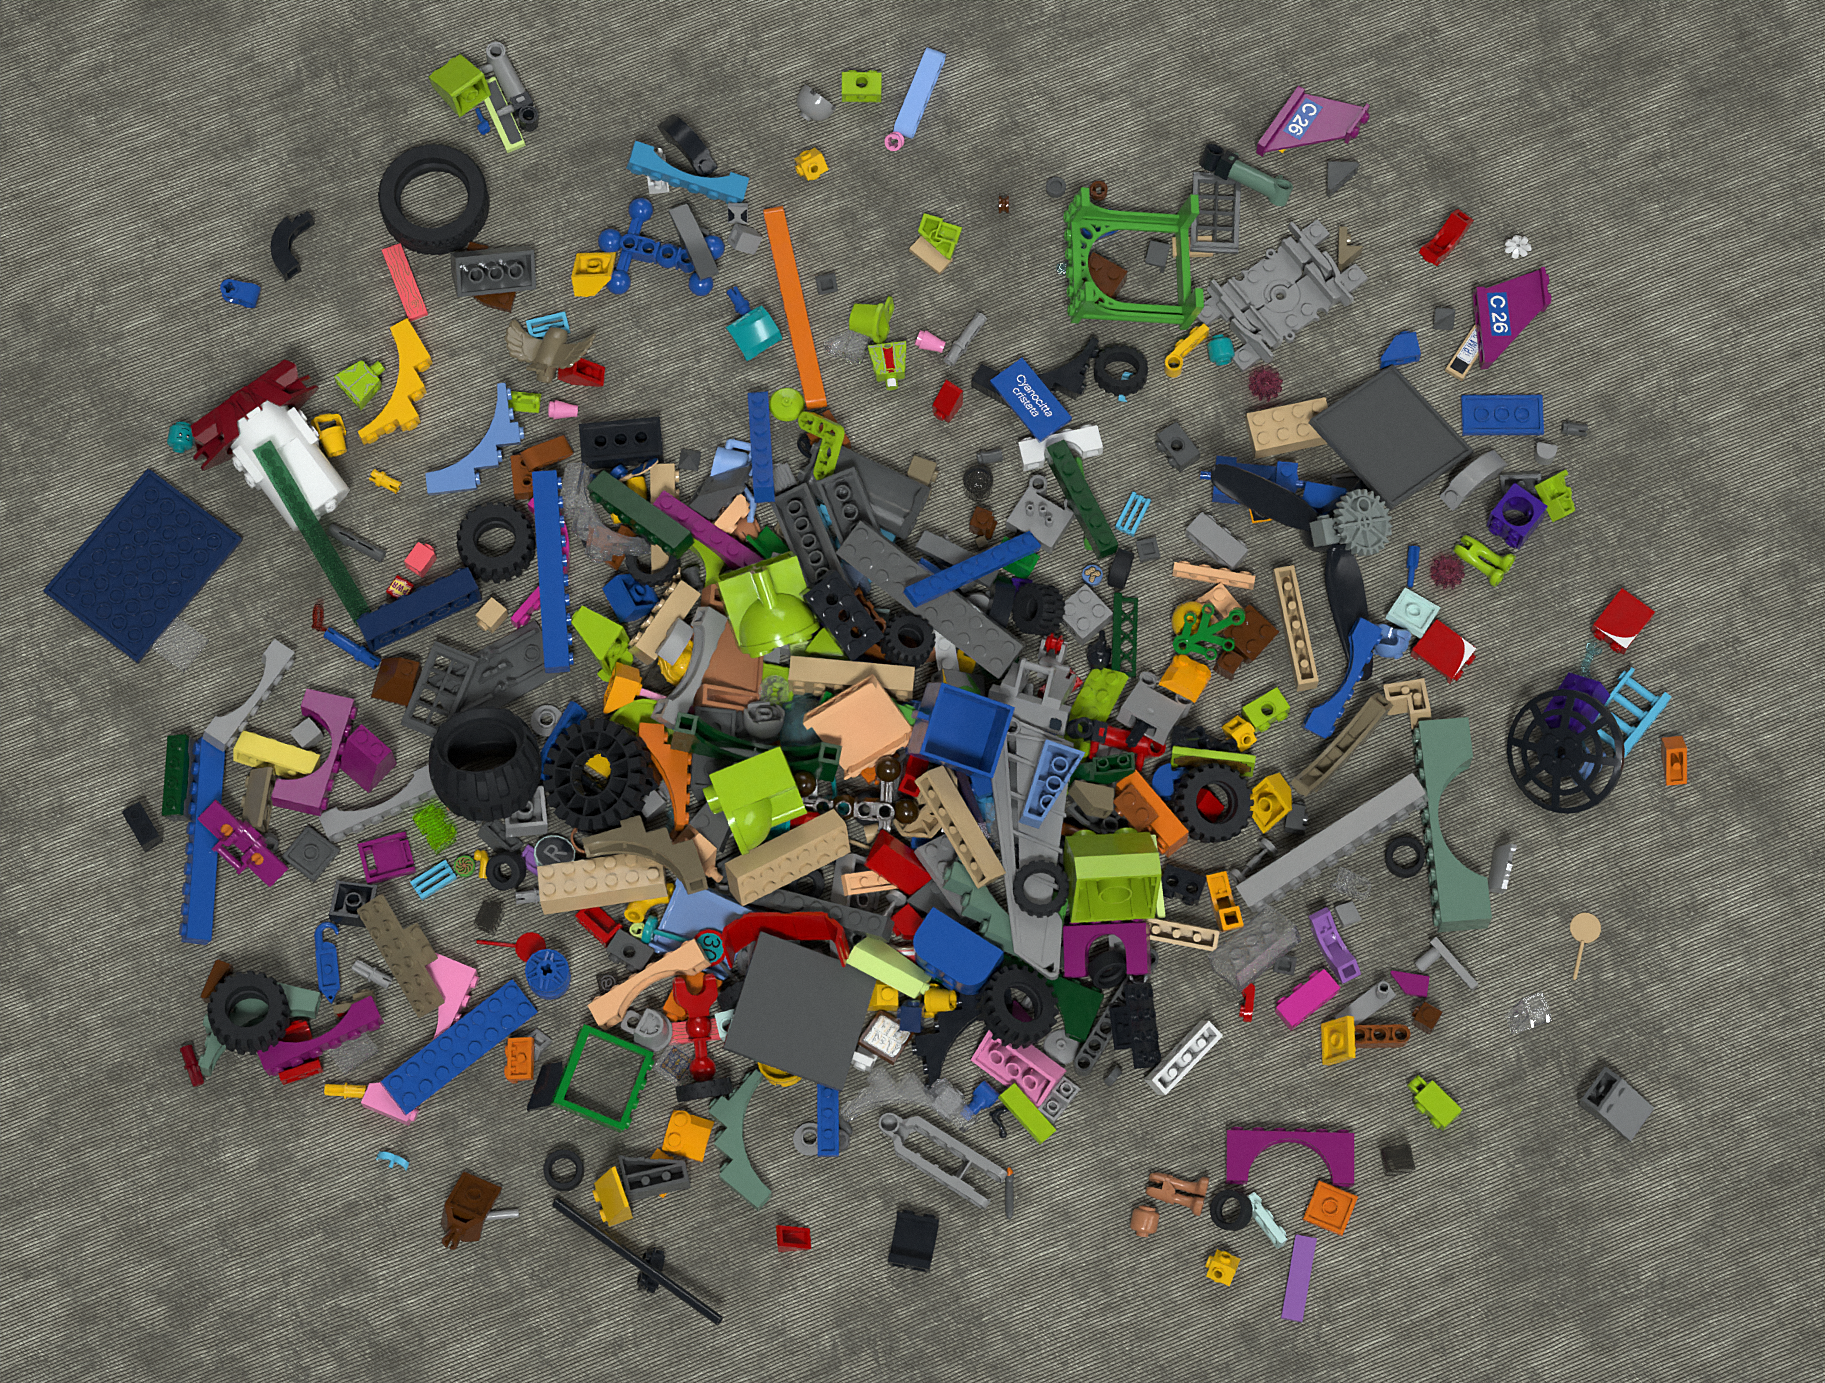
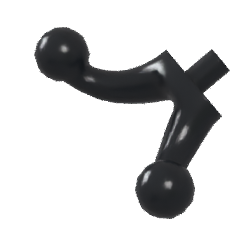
(995, 1119)

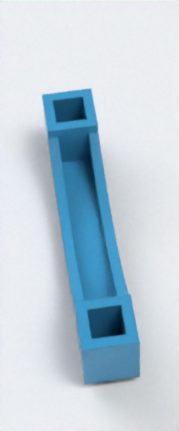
(647, 162)

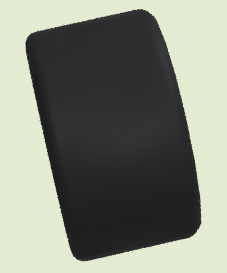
(494, 874)

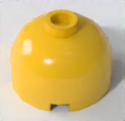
(1177, 619)

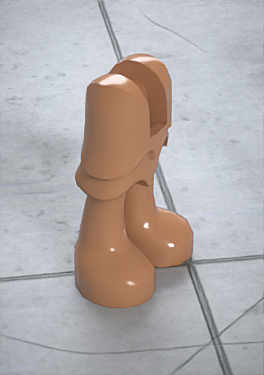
(1168, 1193)

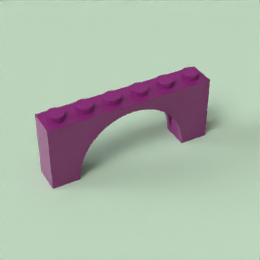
(311, 792)
(1333, 1149)

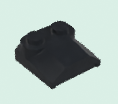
(346, 901)

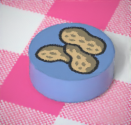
(1092, 575)

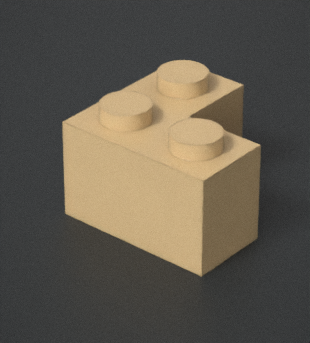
(1409, 698)

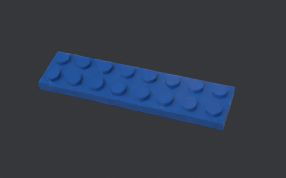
(458, 1047)

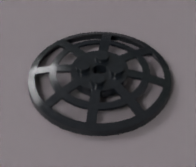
(1575, 751)

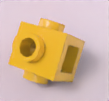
(810, 164)
(1240, 731)
(1222, 1267)

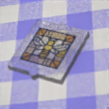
(674, 1063)

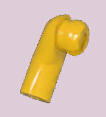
(483, 857)

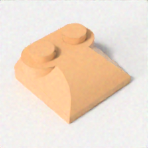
(729, 516)

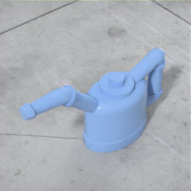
(728, 459)

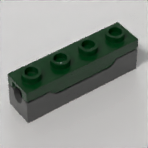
(178, 777)

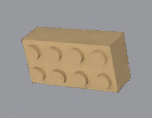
(1284, 428)
(676, 604)

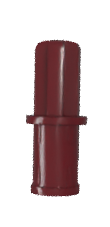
(192, 1066)

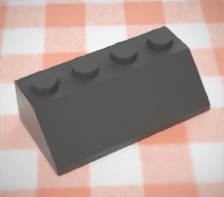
(493, 271)

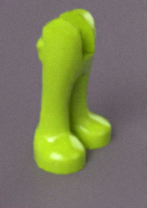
(1477, 549)

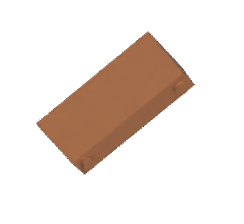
(732, 676)

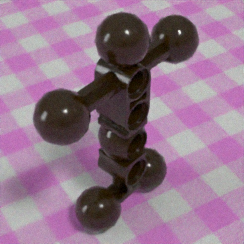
(887, 770)

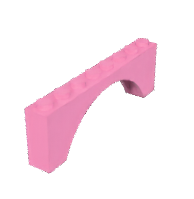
(454, 984)

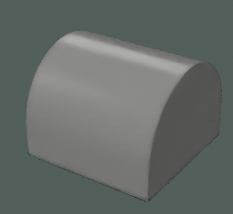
(1545, 453)

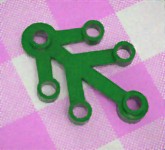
(1207, 632)

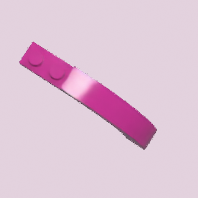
(522, 615)

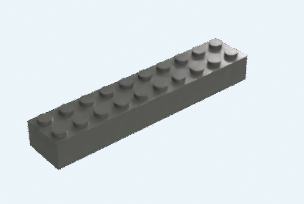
(948, 614)

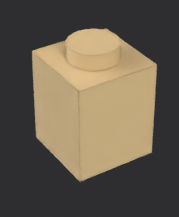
(491, 615)

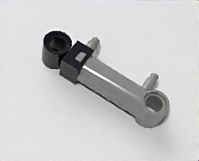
(519, 99)

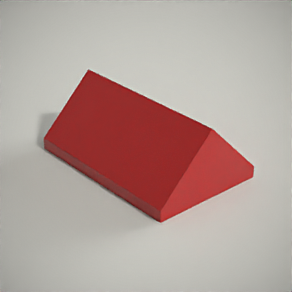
(897, 864)

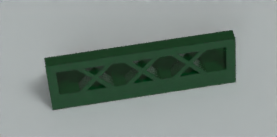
(1117, 632)

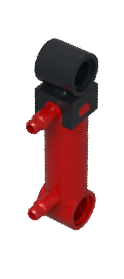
(1099, 732)

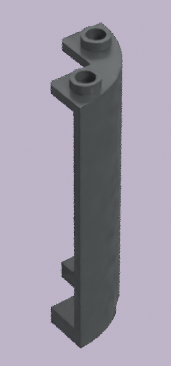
(892, 495)

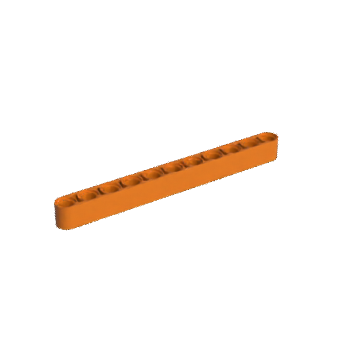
(795, 308)

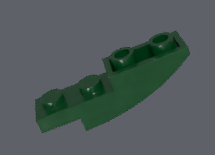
(1105, 769)

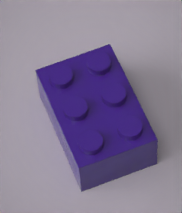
(1584, 685)

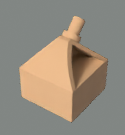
(705, 850)

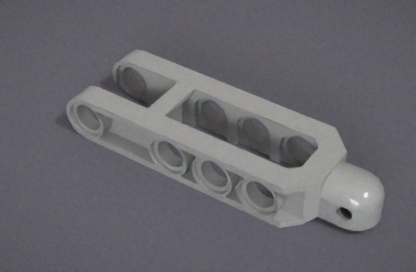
(899, 1130)

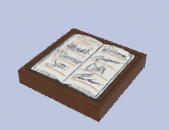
(885, 1038)

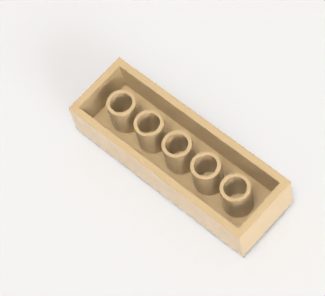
(835, 676)
(787, 857)
(600, 882)

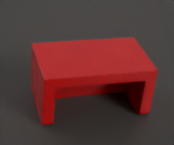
(598, 924)

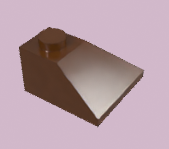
(396, 680)

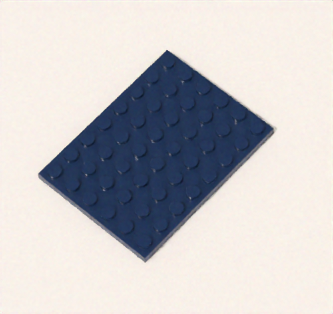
(142, 565)

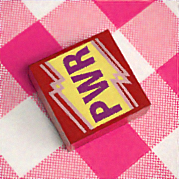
(399, 587)

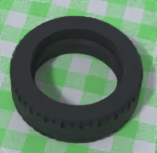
(421, 161)

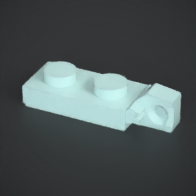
(1265, 1220)

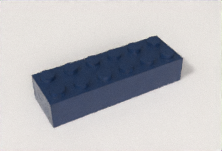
(419, 609)

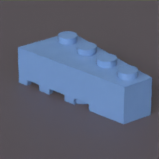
(1049, 778)

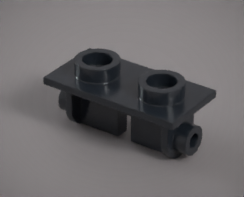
(656, 1260)

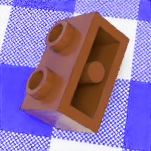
(521, 479)

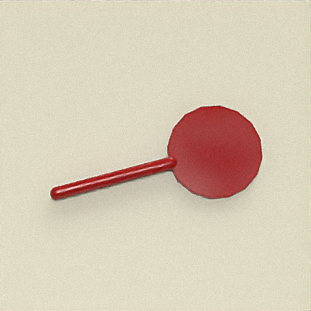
(525, 946)

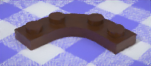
(497, 301)

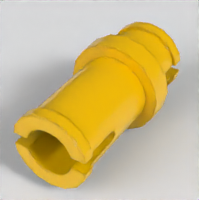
(385, 481)

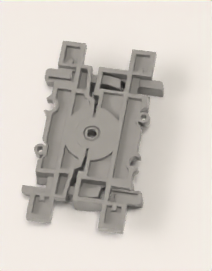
(1276, 275)

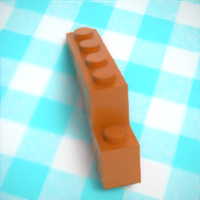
(672, 766)

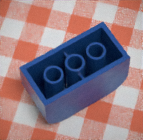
(954, 954)

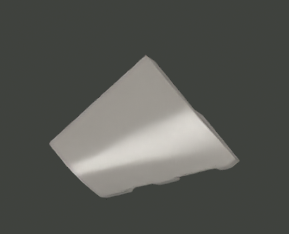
(1501, 868)

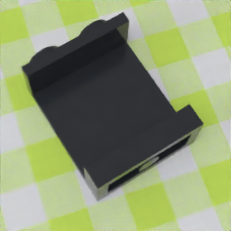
(913, 1241)

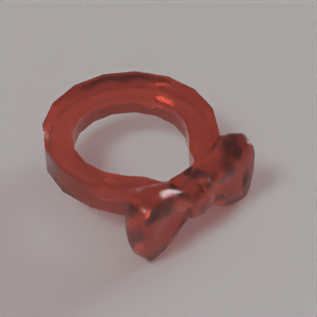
(318, 626)

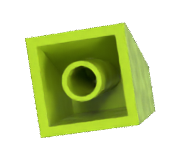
(460, 85)
(601, 636)

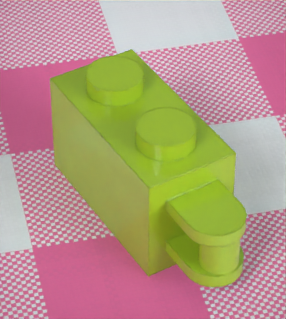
(1434, 1103)

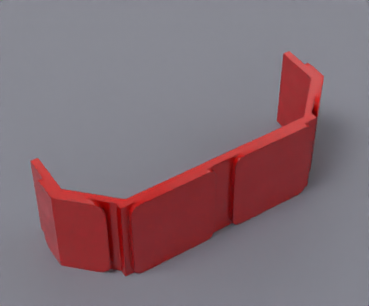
(786, 927)

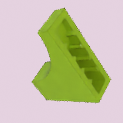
(713, 564)

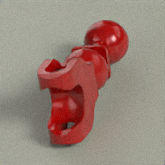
(698, 1024)

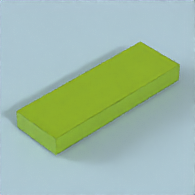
(1027, 1113)

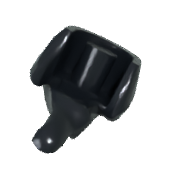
(1098, 655)

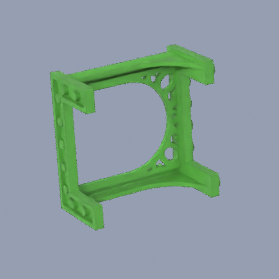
(1082, 304)

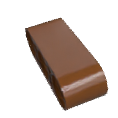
(546, 453)
(1387, 1030)

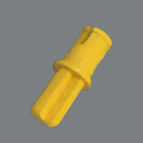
(346, 1090)

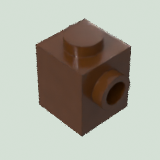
(1426, 1017)

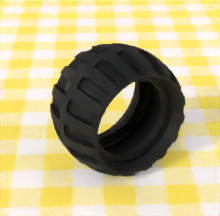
(479, 735)

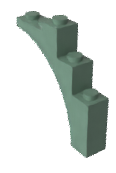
(980, 906)
(252, 1012)
(730, 1115)

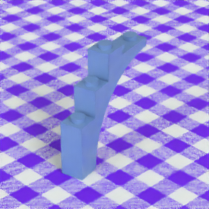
(462, 475)

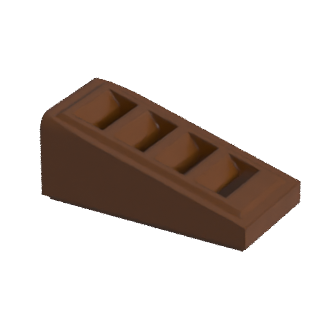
(218, 973)

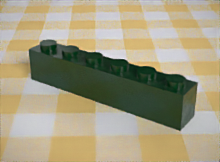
(1081, 499)
(640, 515)

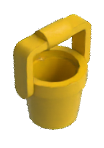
(331, 438)
(938, 1000)

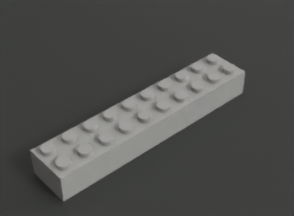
(1332, 843)

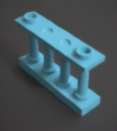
(1646, 719)

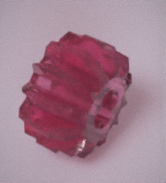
(1258, 380)
(1440, 574)

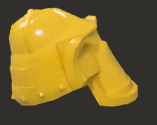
(675, 673)

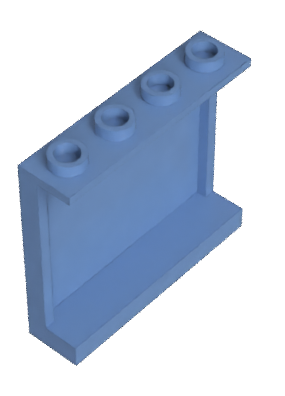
(696, 912)

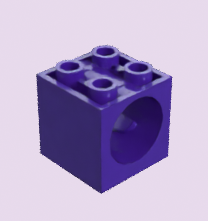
(1519, 500)

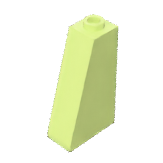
(889, 966)

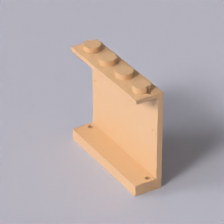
(861, 722)

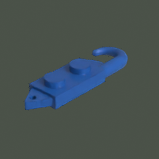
(327, 963)

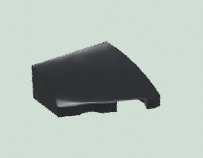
(545, 1087)

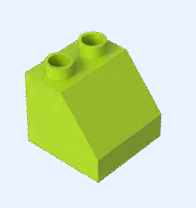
(1111, 875)

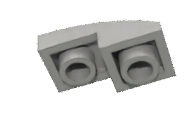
(675, 642)
(1058, 1100)

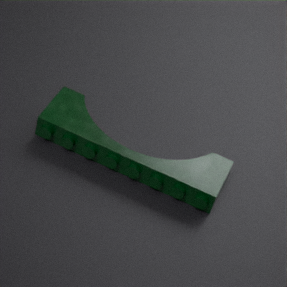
(697, 737)
(1075, 1002)

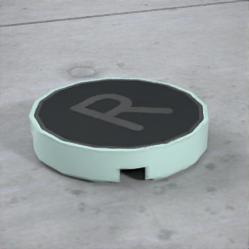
(553, 851)

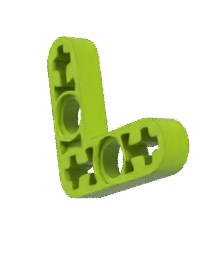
(829, 439)

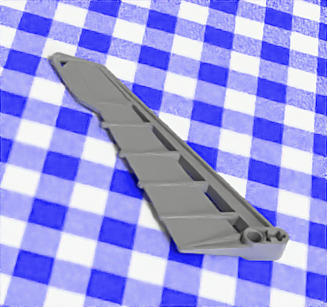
(1033, 938)

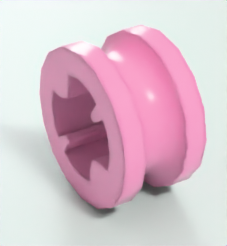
(896, 146)

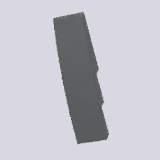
(693, 242)
(949, 554)

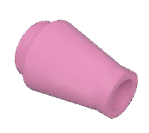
(928, 341)
(560, 410)

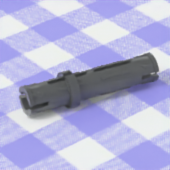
(355, 542)

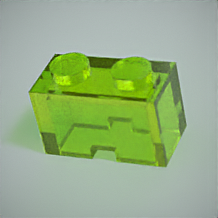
(439, 834)

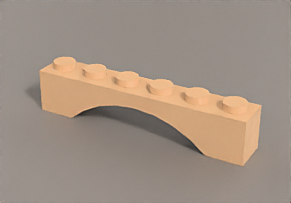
(612, 1006)

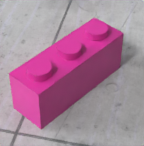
(1306, 998)

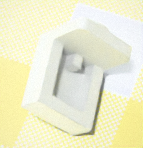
(863, 1059)

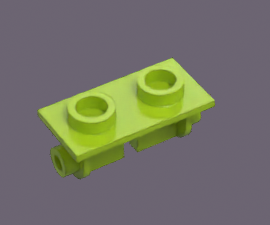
(525, 402)

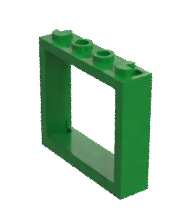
(639, 1084)

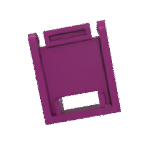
(390, 857)

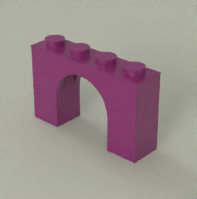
(1080, 937)

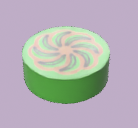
(464, 866)

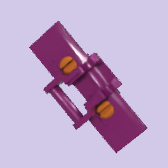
(247, 839)

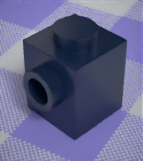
(911, 1016)

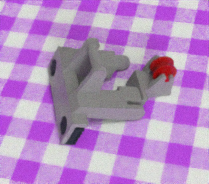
(1046, 712)

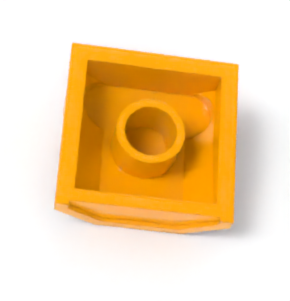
(1186, 677)
(687, 1135)

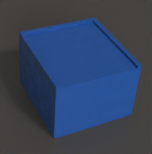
(959, 730)

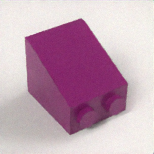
(366, 759)

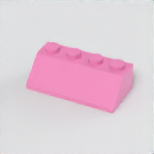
(1025, 1067)

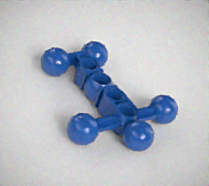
(611, 241)

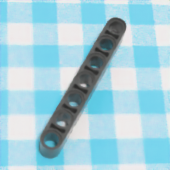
(1104, 1039)

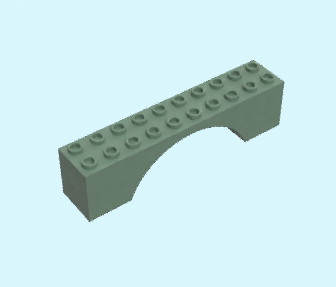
(1457, 892)

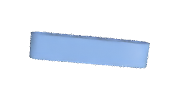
(919, 92)

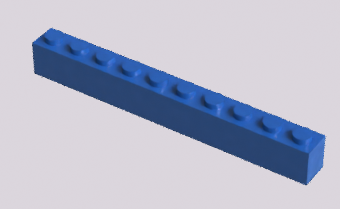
(551, 571)
(201, 860)

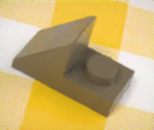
(1345, 252)

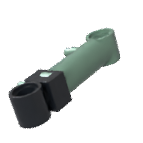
(1228, 166)

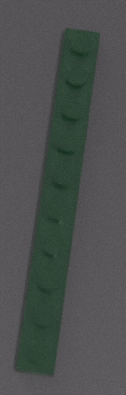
(311, 530)

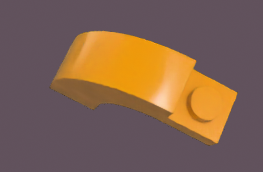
(1223, 905)

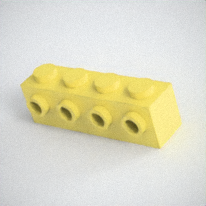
(284, 758)

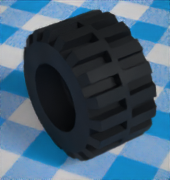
(1038, 609)
(911, 627)

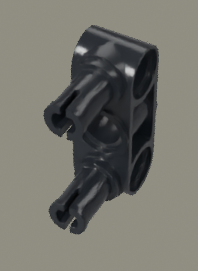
(1196, 738)

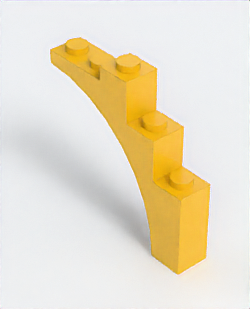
(409, 387)

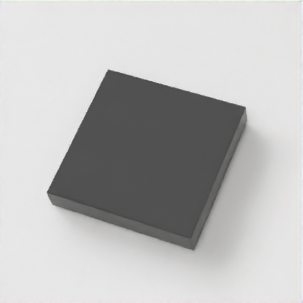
(310, 854)

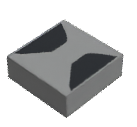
(738, 213)

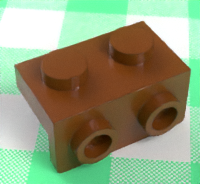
(1135, 809)

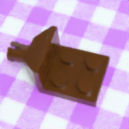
(467, 1209)

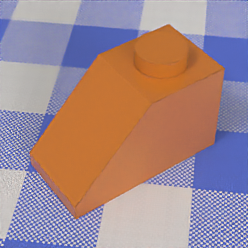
(1674, 760)

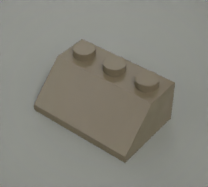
(258, 803)

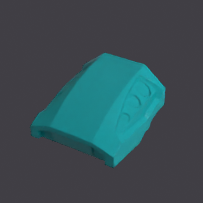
(754, 332)

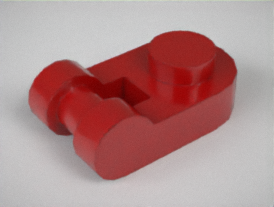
(1246, 1010)

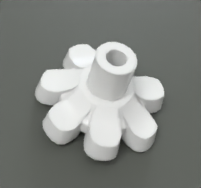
(1517, 246)

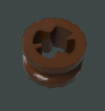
(1098, 197)
(1004, 204)

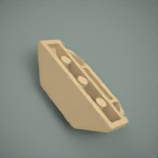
(926, 824)

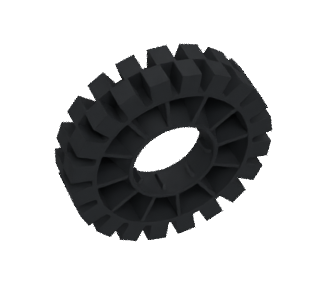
(626, 782)

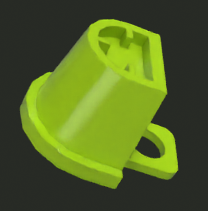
(872, 320)

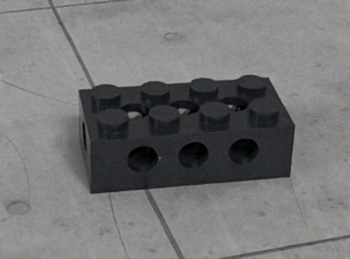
(618, 431)
(827, 615)

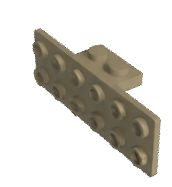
(405, 953)

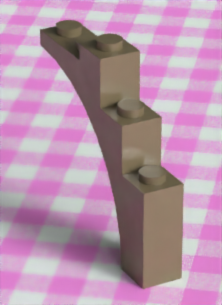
(1343, 747)
(655, 845)

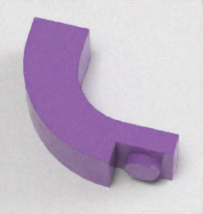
(1332, 947)

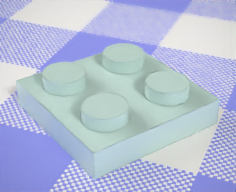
(1413, 613)

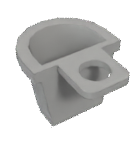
(652, 1031)

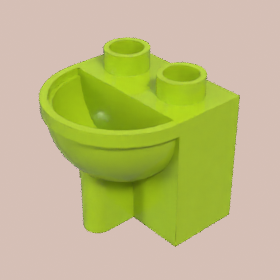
(766, 605)
(755, 797)

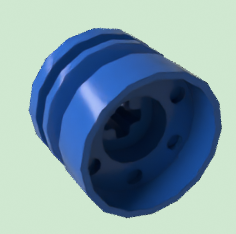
(554, 984)

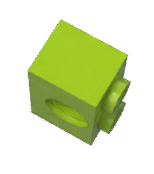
(870, 93)
(1272, 700)

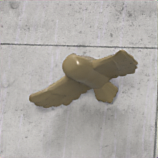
(545, 353)

